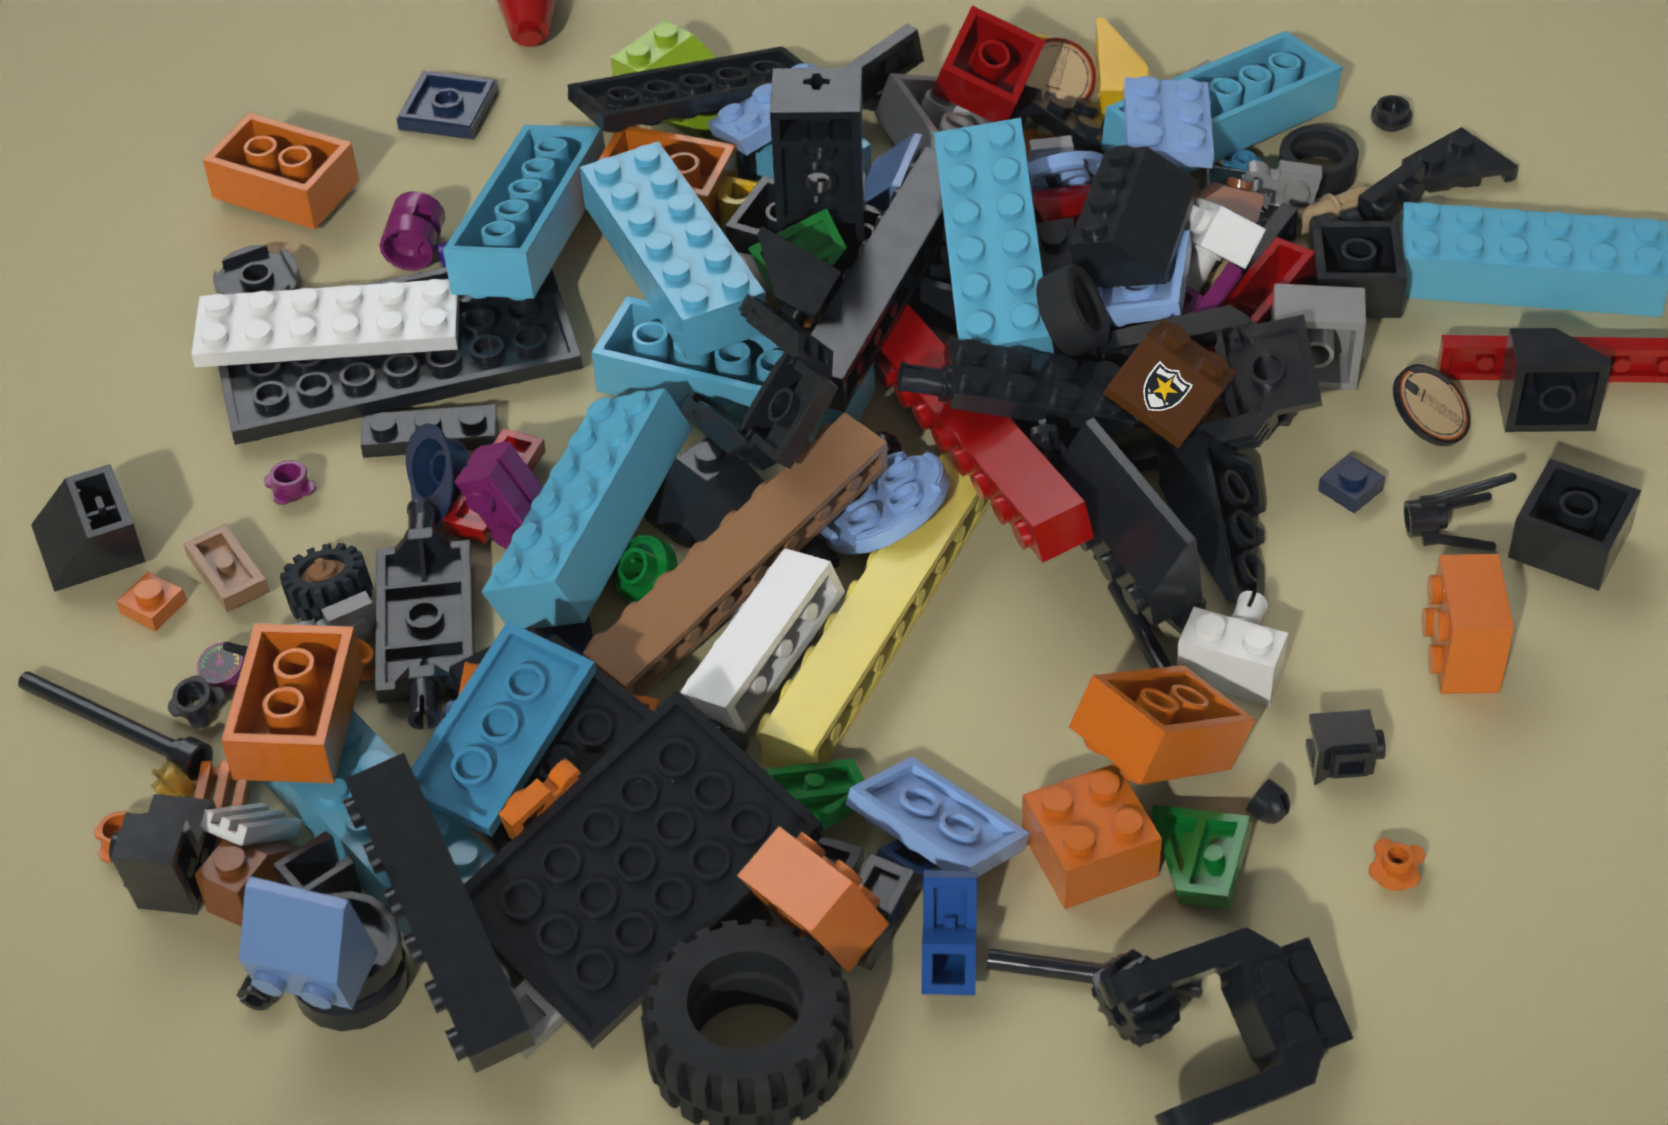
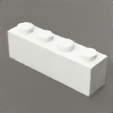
(764, 639)

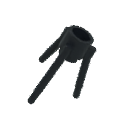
(1429, 513)

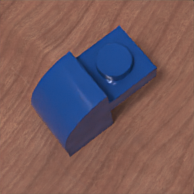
(949, 932)

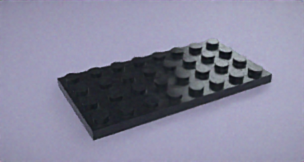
(497, 346)

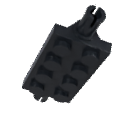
(1021, 385)
(422, 615)

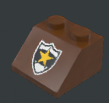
(1170, 382)

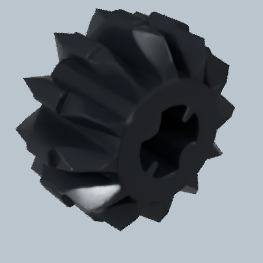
(1137, 1019)

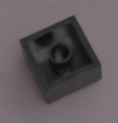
(1362, 257)
(1574, 524)

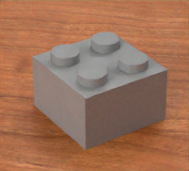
(1334, 327)

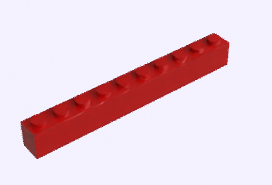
(991, 450)

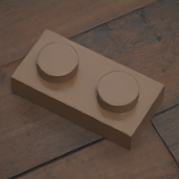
(226, 567)

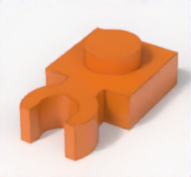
(529, 803)

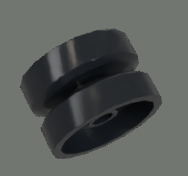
(386, 980)

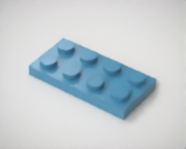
(500, 727)

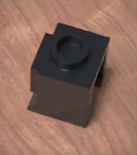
(1343, 745)
(317, 868)

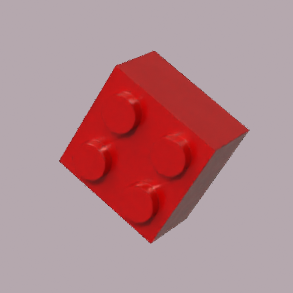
(988, 66)

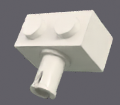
(1218, 236)
(1235, 651)

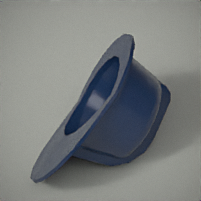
(433, 467)

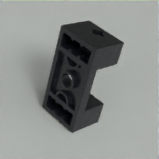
(819, 148)

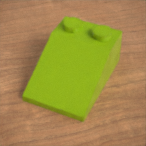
(664, 47)

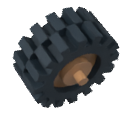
(324, 579)

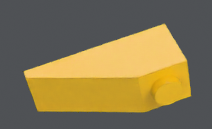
(1113, 63)

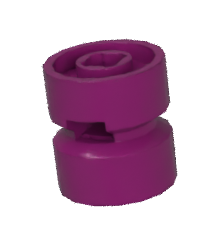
(412, 230)

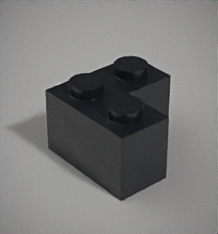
(162, 853)

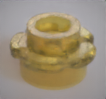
(172, 781)

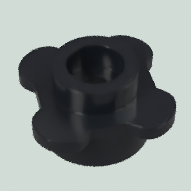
(187, 693)

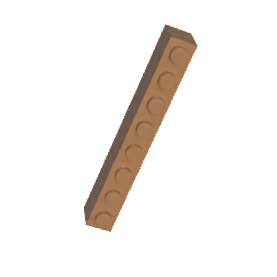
(731, 562)

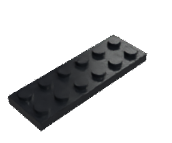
(676, 89)

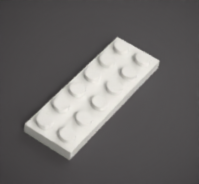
(325, 323)

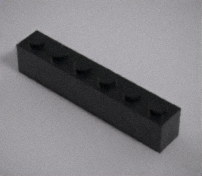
(440, 913)

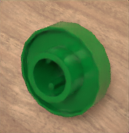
(642, 565)

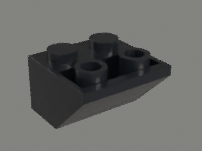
(86, 530)

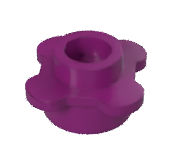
(289, 482)

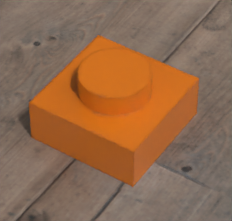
(151, 601)

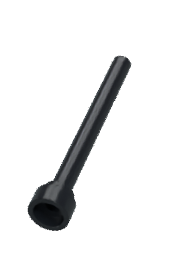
(183, 752)

